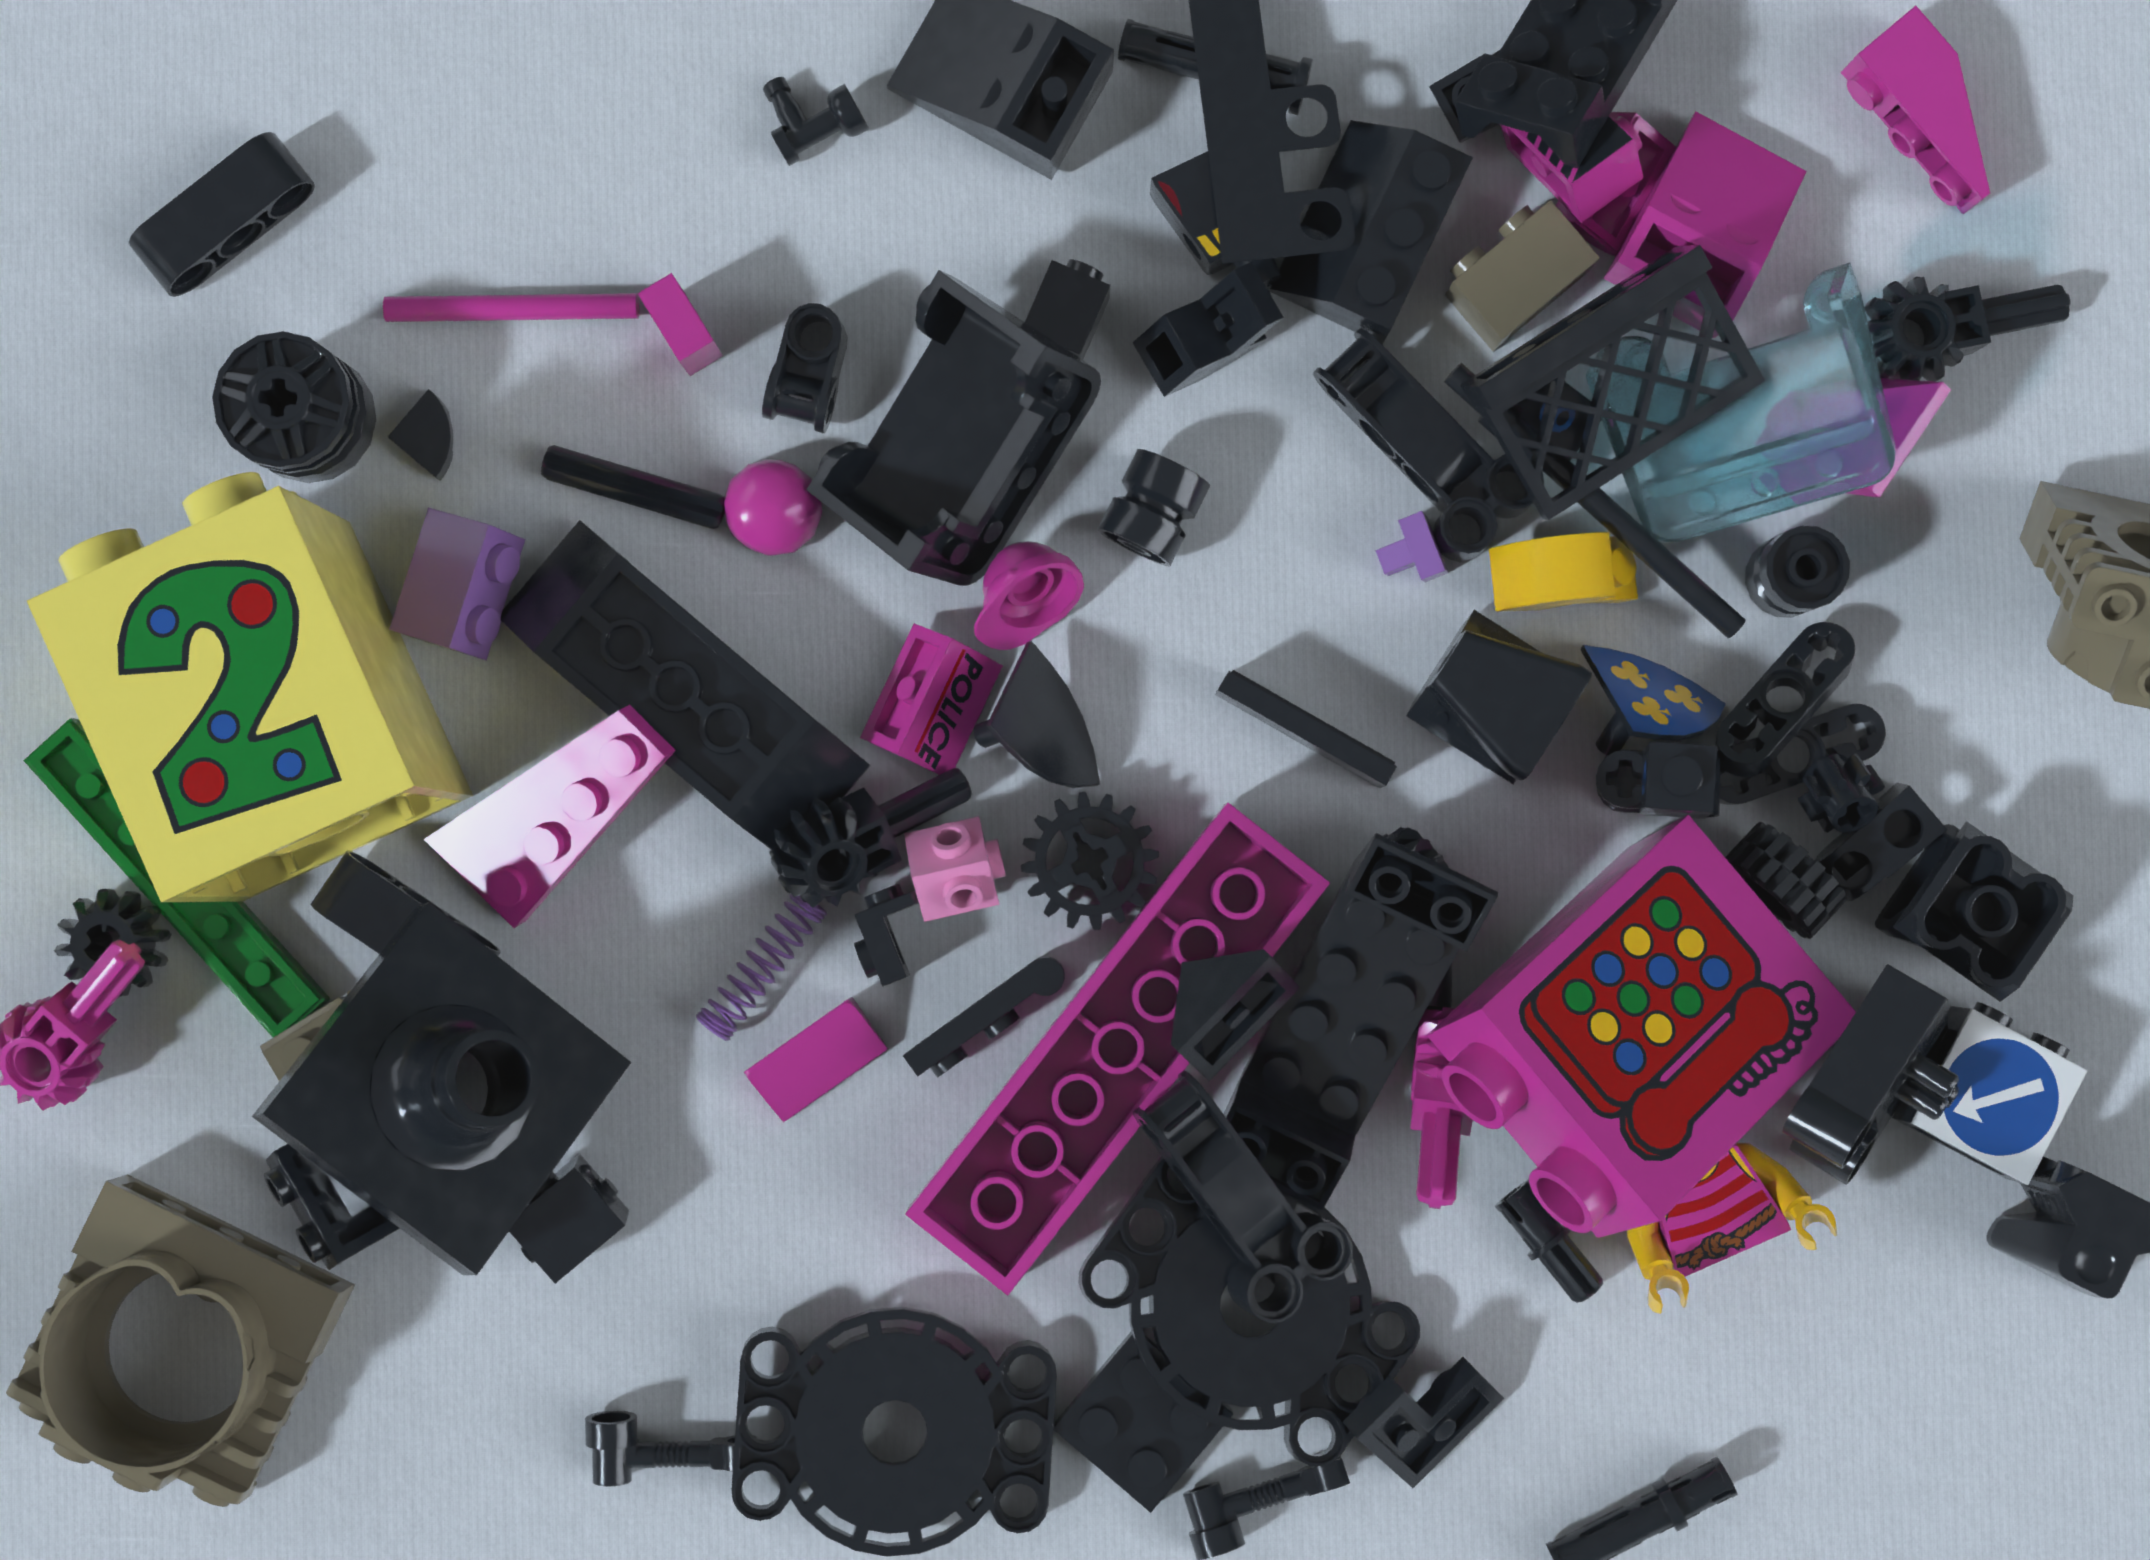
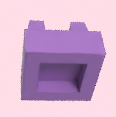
(1416, 549)

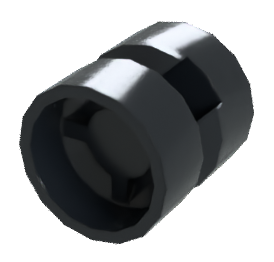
(1155, 504)
(1797, 571)

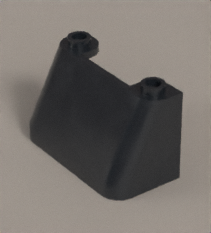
(961, 439)

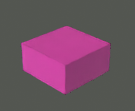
(680, 324)

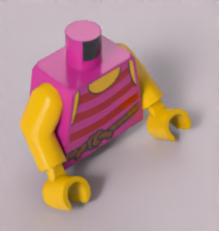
(1725, 1213)

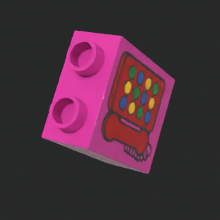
(1640, 1033)

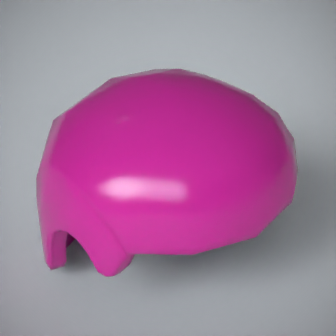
(771, 507)

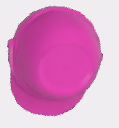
(1025, 594)

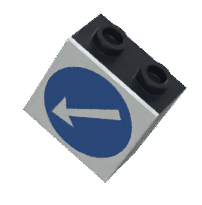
(2007, 1095)

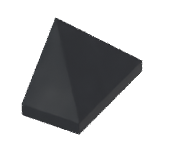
(1225, 1005)

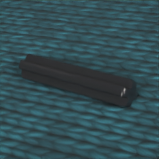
(633, 486)

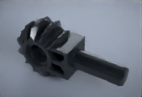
(1952, 323)
(854, 837)

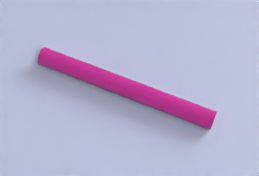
(511, 307)

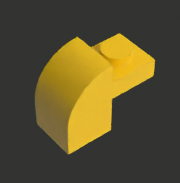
(1562, 572)

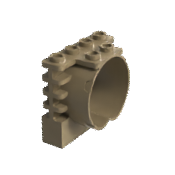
(2100, 568)
(280, 1313)

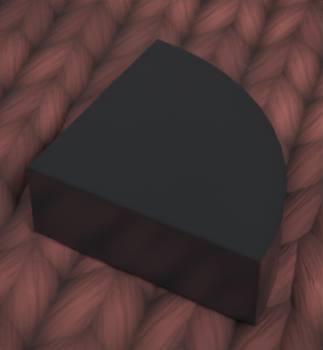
(427, 435)

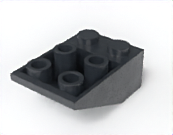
(1005, 77)

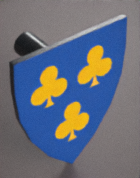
(1649, 700)

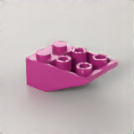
(1716, 196)

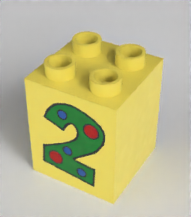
(245, 692)

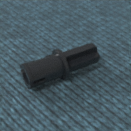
(1550, 1243)

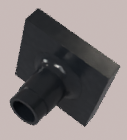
(382, 1102)

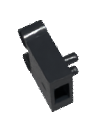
(1869, 1073)

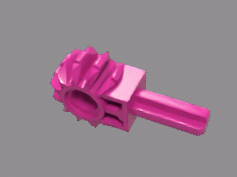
(55, 1043)
(1436, 1118)

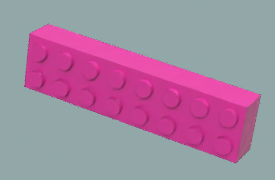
(1108, 1053)

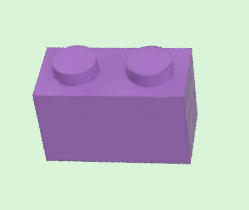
(457, 583)

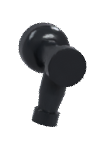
(801, 133)

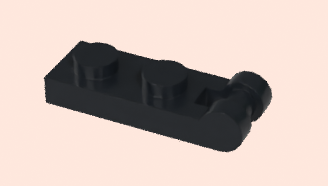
(989, 1014)

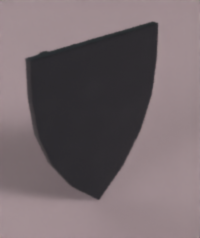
(1041, 724)

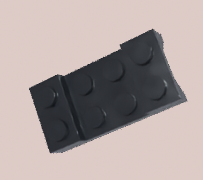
(1562, 71)

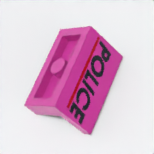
(931, 700)

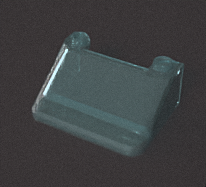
(1787, 443)

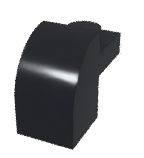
(1209, 331)

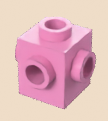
(954, 868)

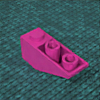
(1921, 96)

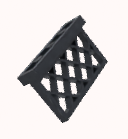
(1586, 332)

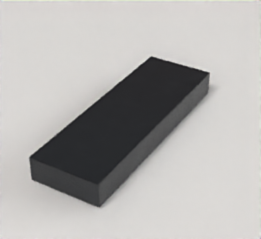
(1306, 729)

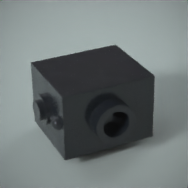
(569, 1218)

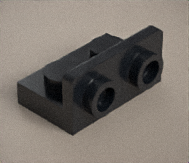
(327, 1226)

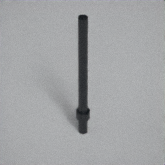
(1619, 523)

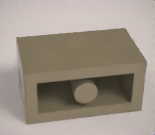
(1520, 274)

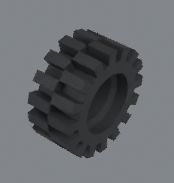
(1787, 879)

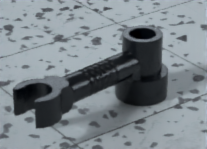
(618, 1449)
(1217, 1515)

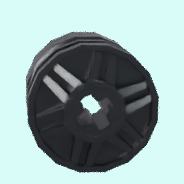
(311, 439)

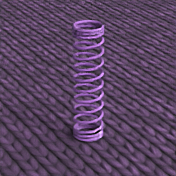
(713, 1022)

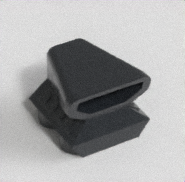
(1498, 698)
(1977, 909)
(2081, 1229)

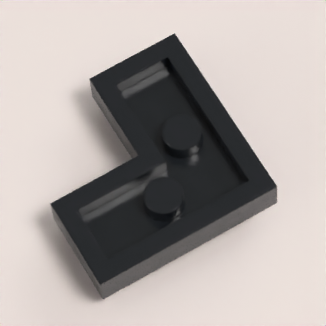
(1420, 1433)

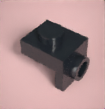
(879, 948)

